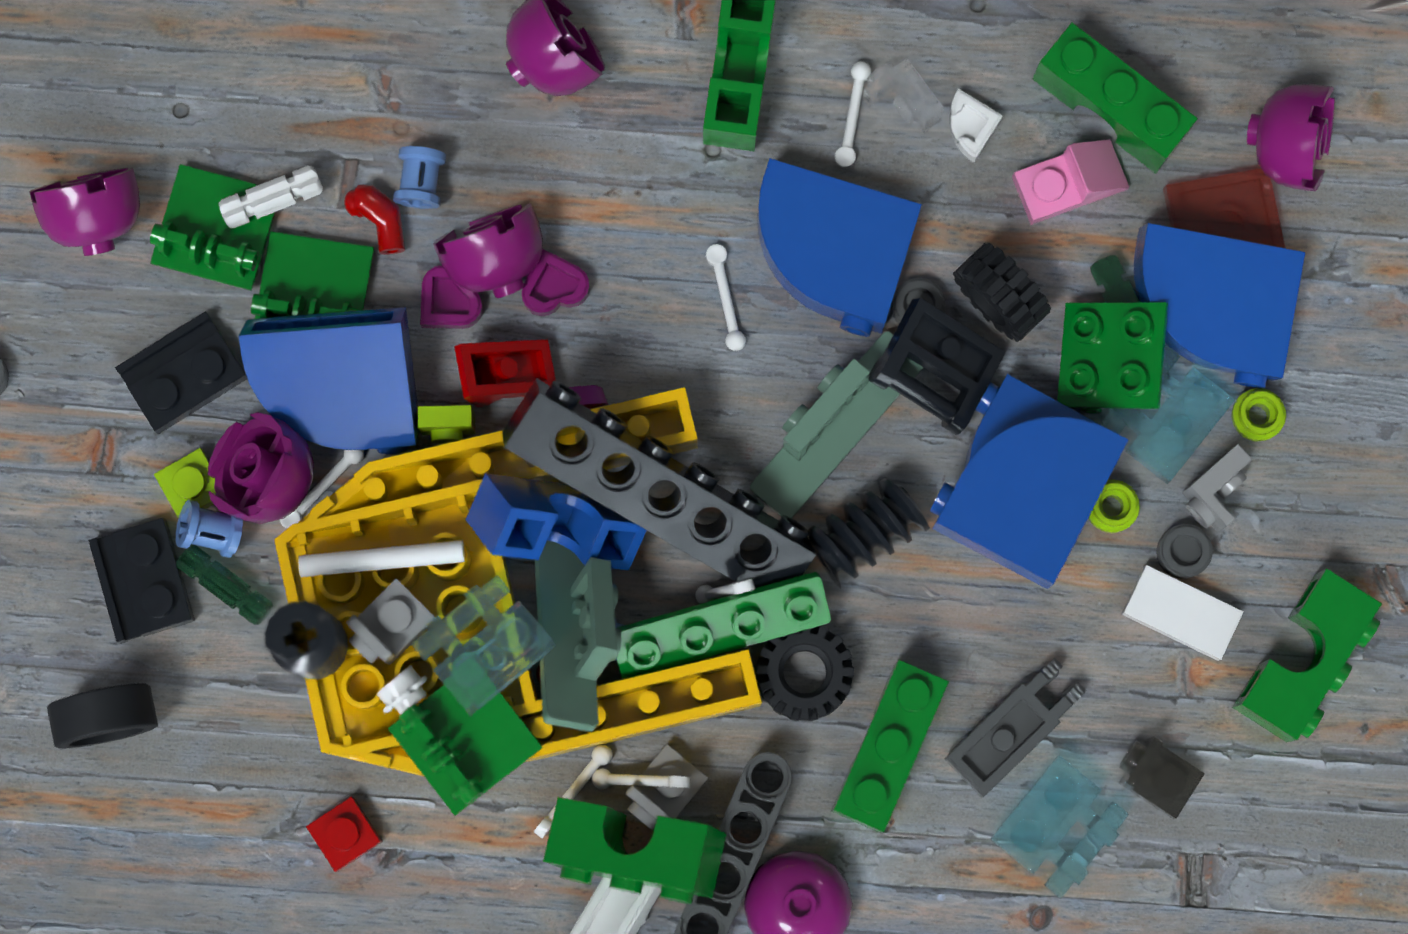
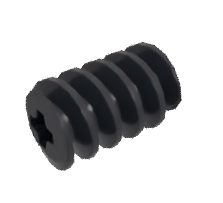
(865, 529)
(288, 629)

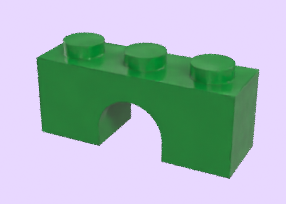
(738, 74)
(1091, 76)
(1337, 621)
(890, 746)
(678, 859)

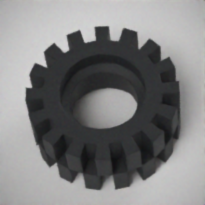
(1002, 292)
(805, 705)

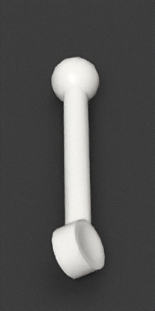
(845, 155)
(716, 256)
(350, 457)
(707, 593)
(600, 756)
(603, 779)

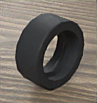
(102, 715)

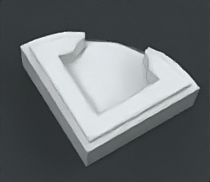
(971, 124)

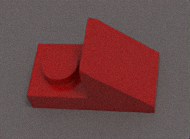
(502, 369)

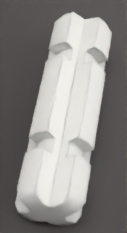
(270, 196)

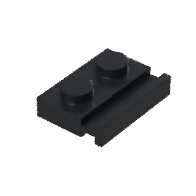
(181, 373)
(141, 580)

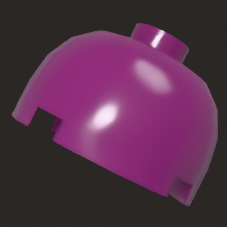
(550, 49)
(1294, 134)
(88, 209)
(493, 251)
(260, 470)
(798, 896)

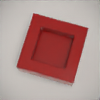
(344, 834)

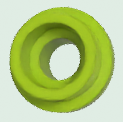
(1269, 403)
(1129, 507)

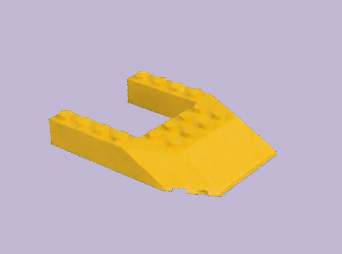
(427, 500)

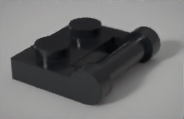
(944, 350)

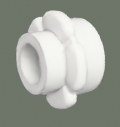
(403, 691)

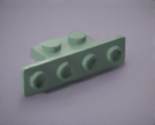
(827, 431)
(578, 614)

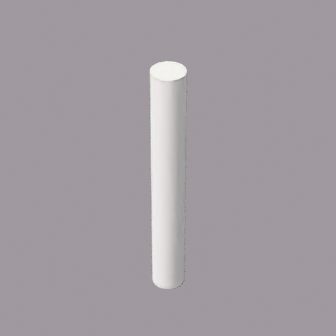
(381, 558)

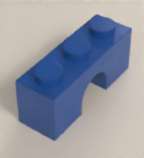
(521, 514)

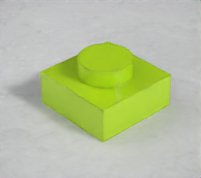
(446, 423)
(187, 481)

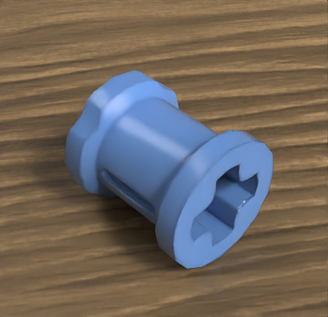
(416, 159)
(208, 529)

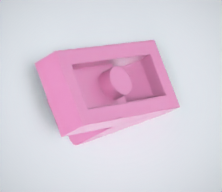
(1071, 180)

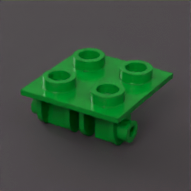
(199, 240)
(312, 277)
(1112, 355)
(463, 752)

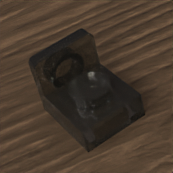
(1159, 776)

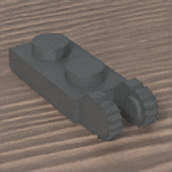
(1011, 732)

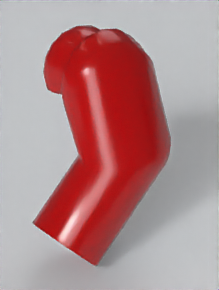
(381, 210)

